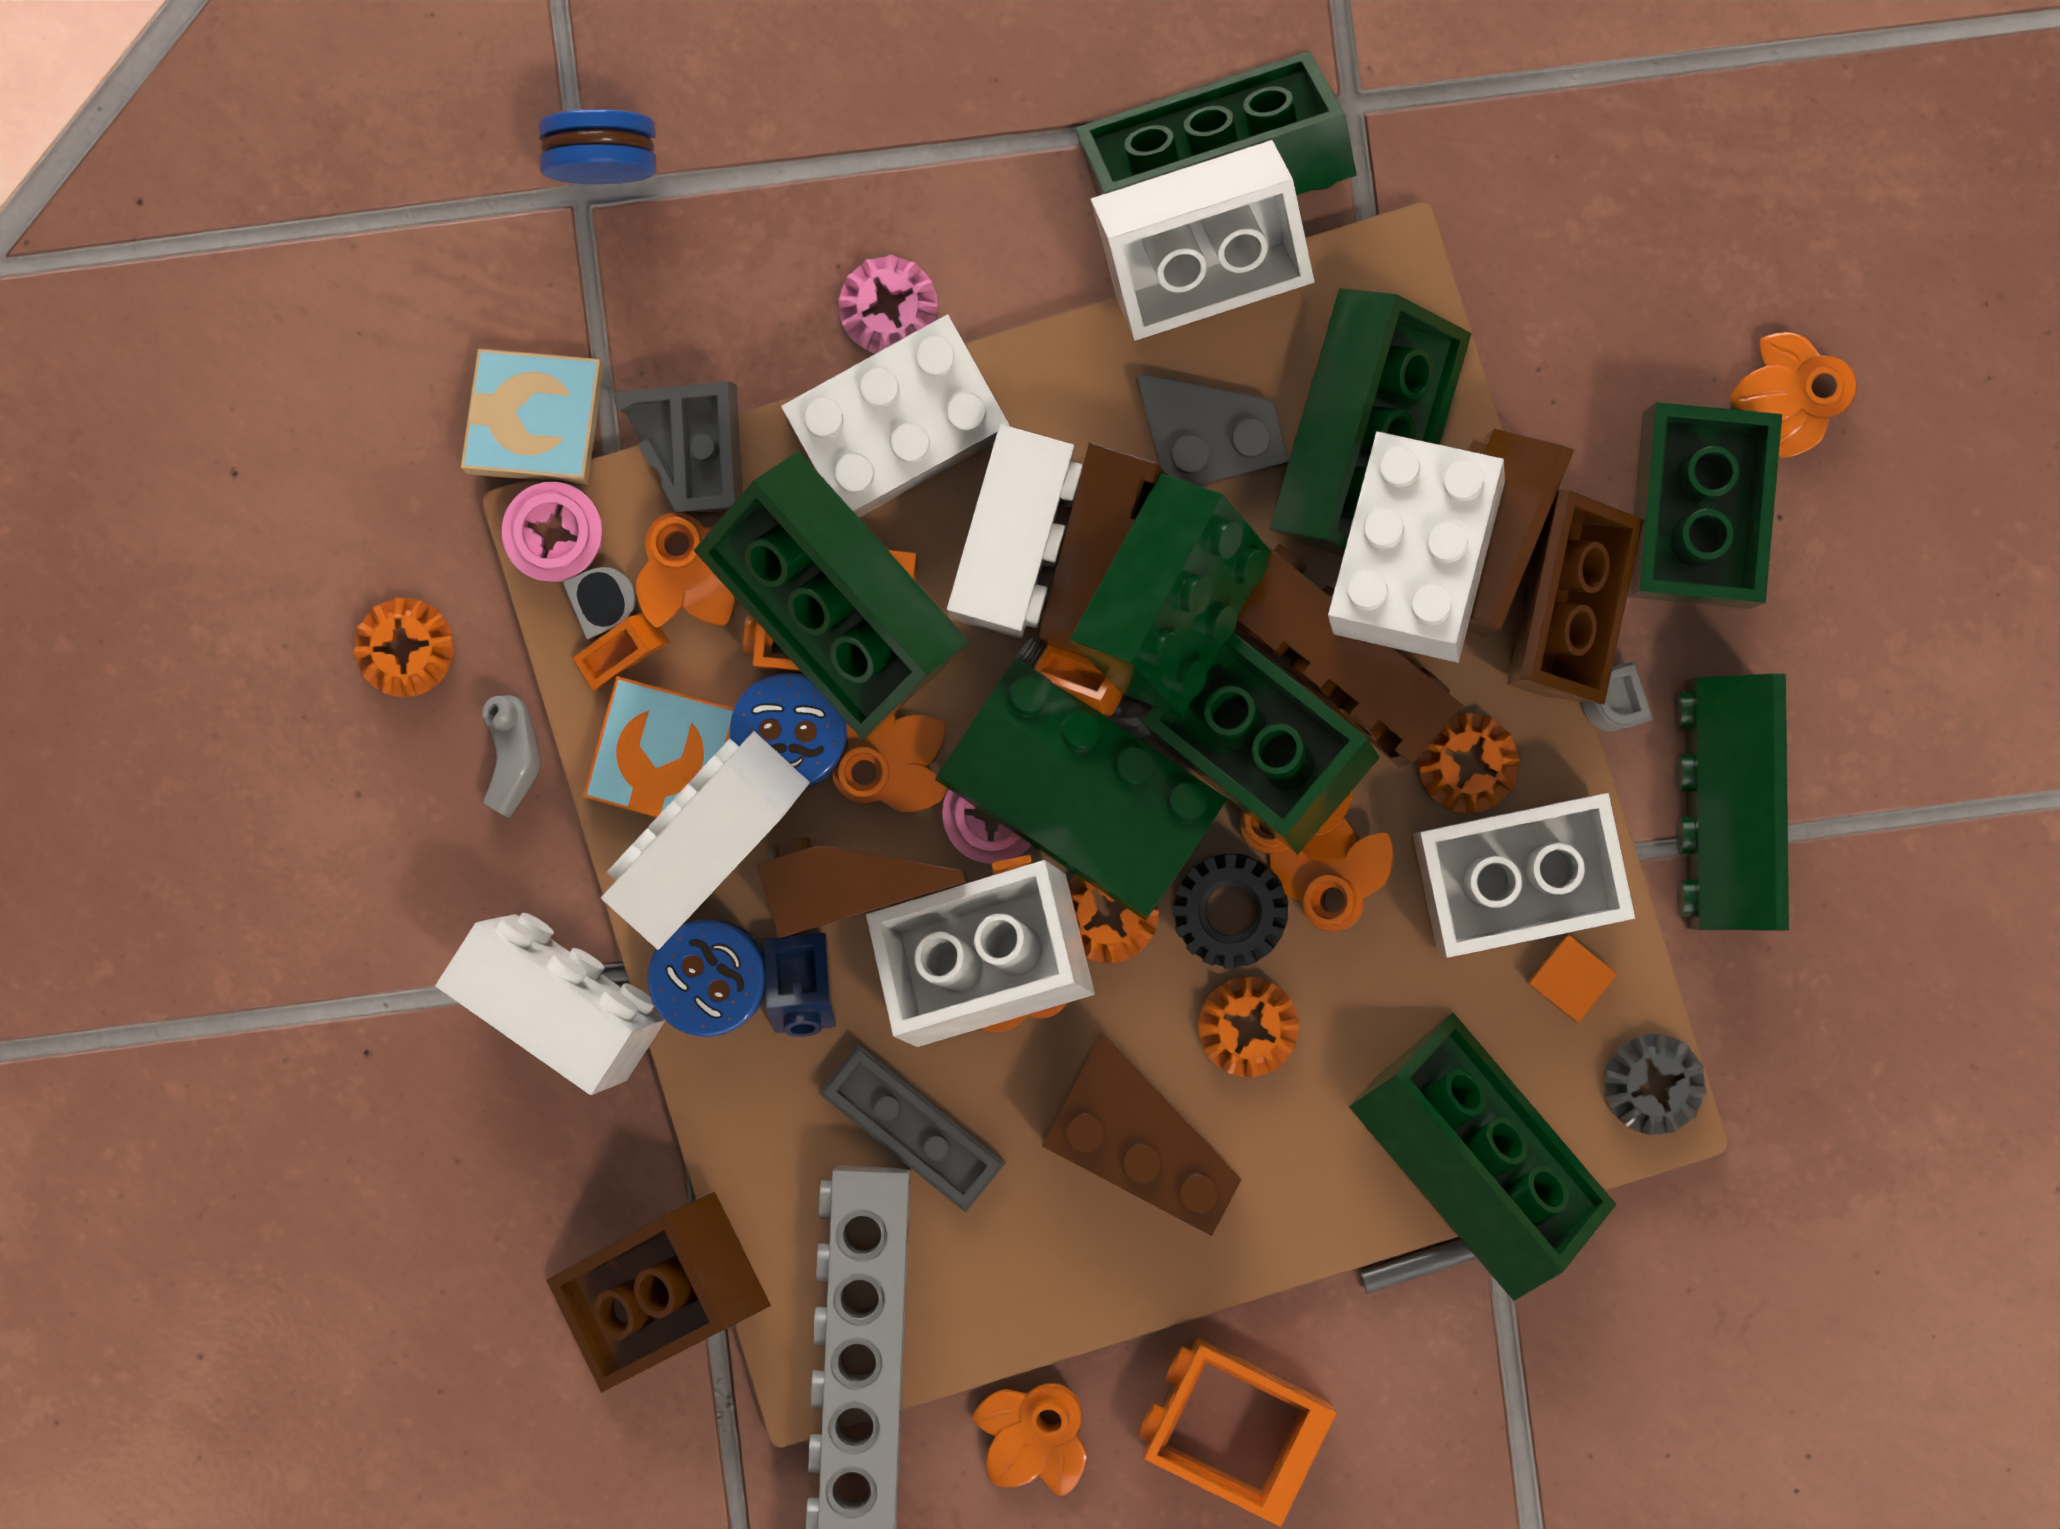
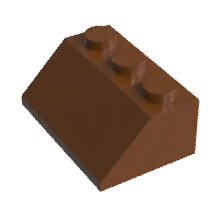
(1531, 483)
(1575, 600)

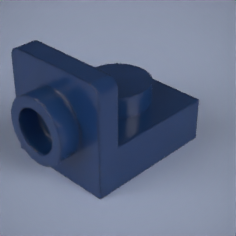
(798, 984)

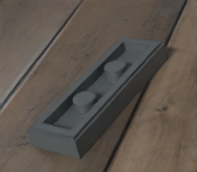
(912, 1127)

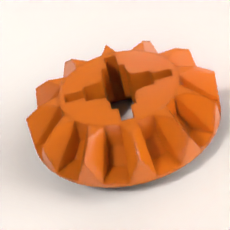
(425, 666)
(1480, 791)
(1103, 943)
(1239, 998)

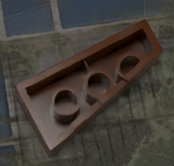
(1359, 680)

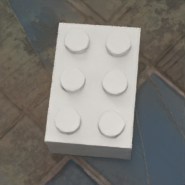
(1203, 239)
(897, 417)
(1014, 532)
(1417, 546)
(702, 837)
(1523, 875)
(980, 954)
(552, 1001)

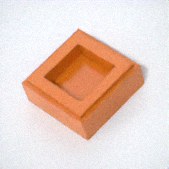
(1571, 978)

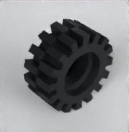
(1203, 938)

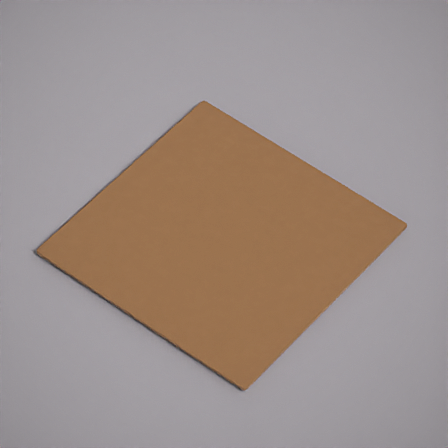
(1048, 1249)

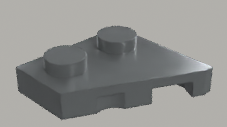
(1210, 432)
(690, 441)

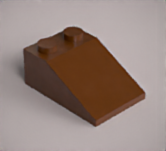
(830, 884)
(658, 1291)

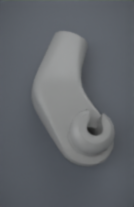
(516, 752)

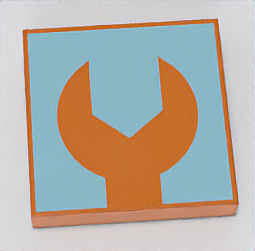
(653, 745)

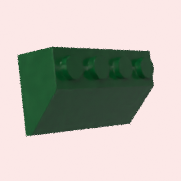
(1272, 102)
(1379, 371)
(830, 594)
(1081, 788)
(1734, 803)
(1484, 1158)

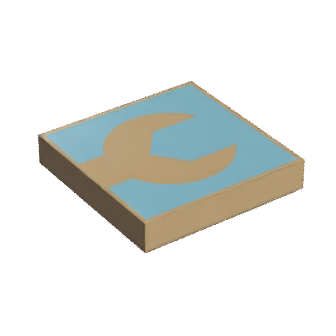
(532, 416)

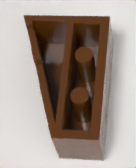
(1103, 511)
(1139, 1141)

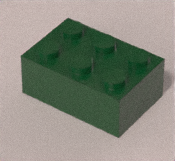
(1705, 504)
(1172, 594)
(1266, 744)

